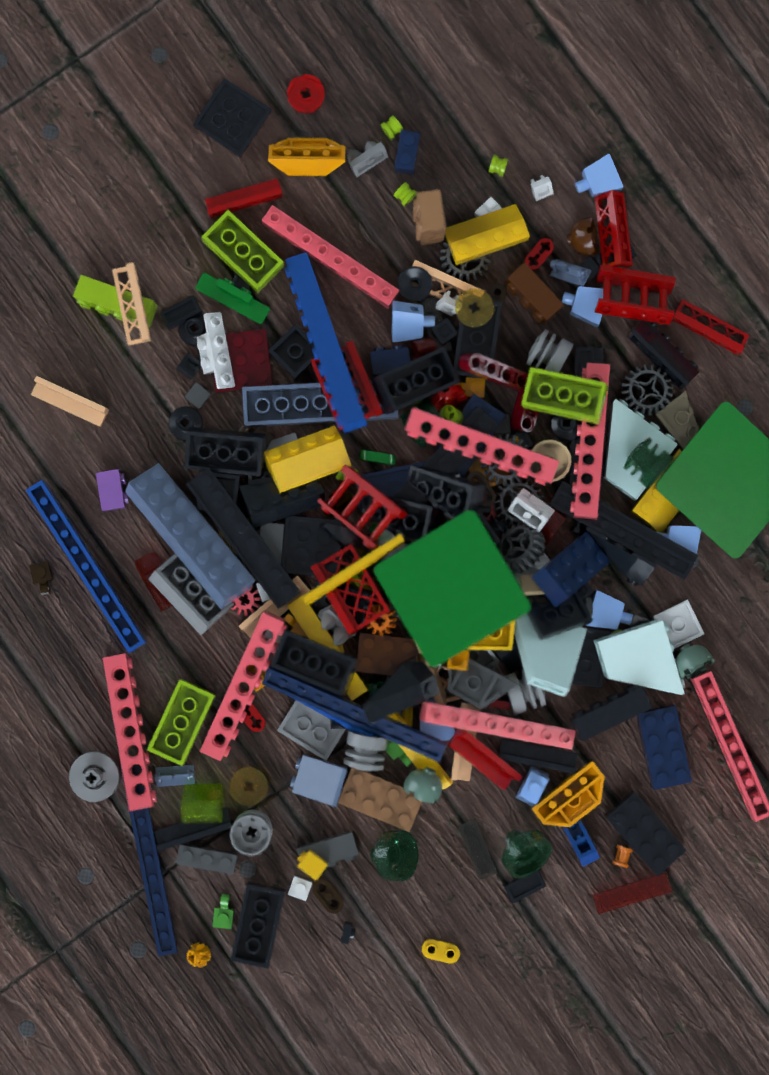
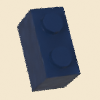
(407, 152)
(387, 360)

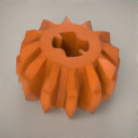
(387, 624)

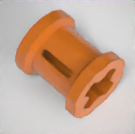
(622, 856)

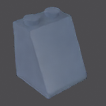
(318, 779)

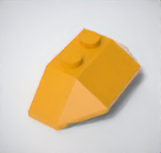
(306, 156)
(572, 797)

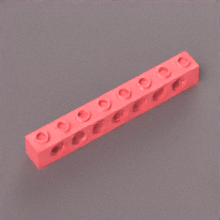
(330, 257)
(547, 465)
(590, 510)
(112, 666)
(497, 725)
(211, 745)
(731, 745)

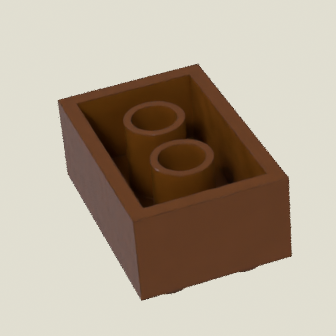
(533, 294)
(383, 653)

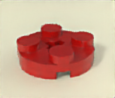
(316, 91)
(452, 397)

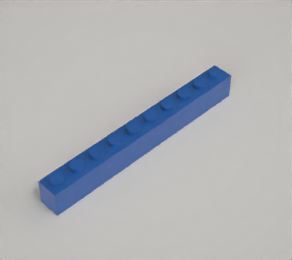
(325, 341)
(86, 566)

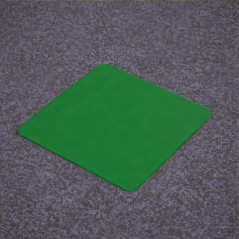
(723, 480)
(452, 588)

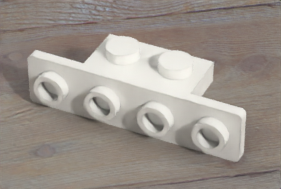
(215, 352)

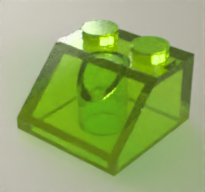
(202, 803)

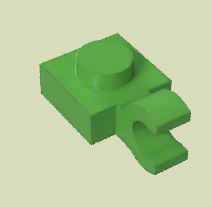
(395, 751)
(223, 915)

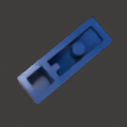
(581, 843)

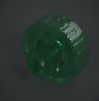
(394, 848)
(525, 852)

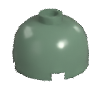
(692, 660)
(424, 785)

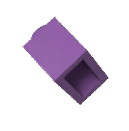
(111, 490)

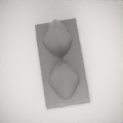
(372, 156)
(331, 622)

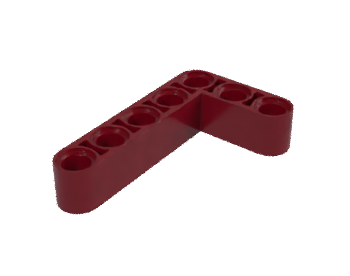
(509, 380)

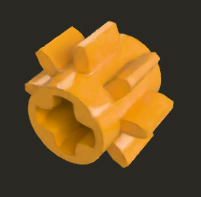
(198, 955)

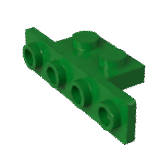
(233, 297)

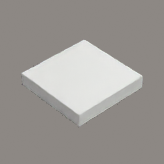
(681, 623)

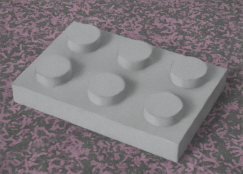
(310, 730)

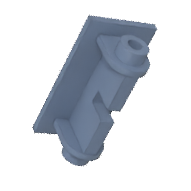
(569, 272)
(174, 775)

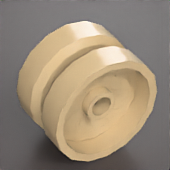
(558, 452)

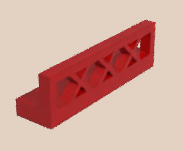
(244, 198)
(617, 228)
(708, 331)
(483, 759)

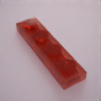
(632, 893)

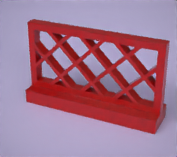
(361, 377)
(336, 599)

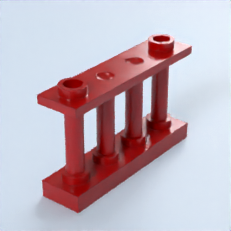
(638, 280)
(379, 500)

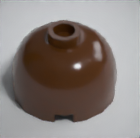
(584, 237)

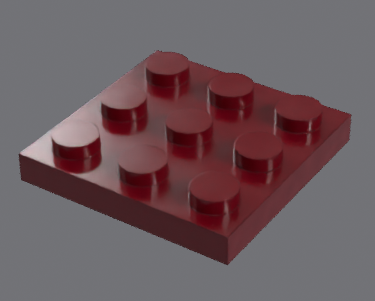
(248, 360)

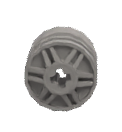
(549, 353)
(524, 693)
(365, 753)
(245, 841)

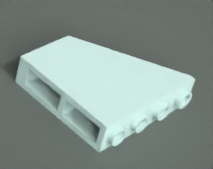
(624, 434)
(641, 657)
(548, 661)

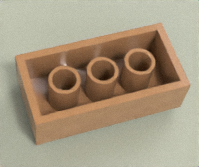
(429, 217)
(379, 799)

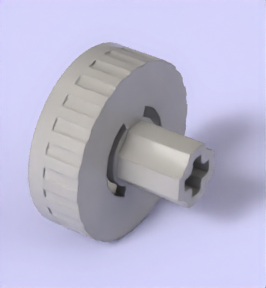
(81, 774)

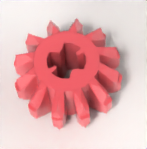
(238, 602)

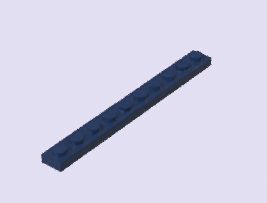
(354, 713)
(152, 876)

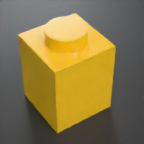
(312, 864)

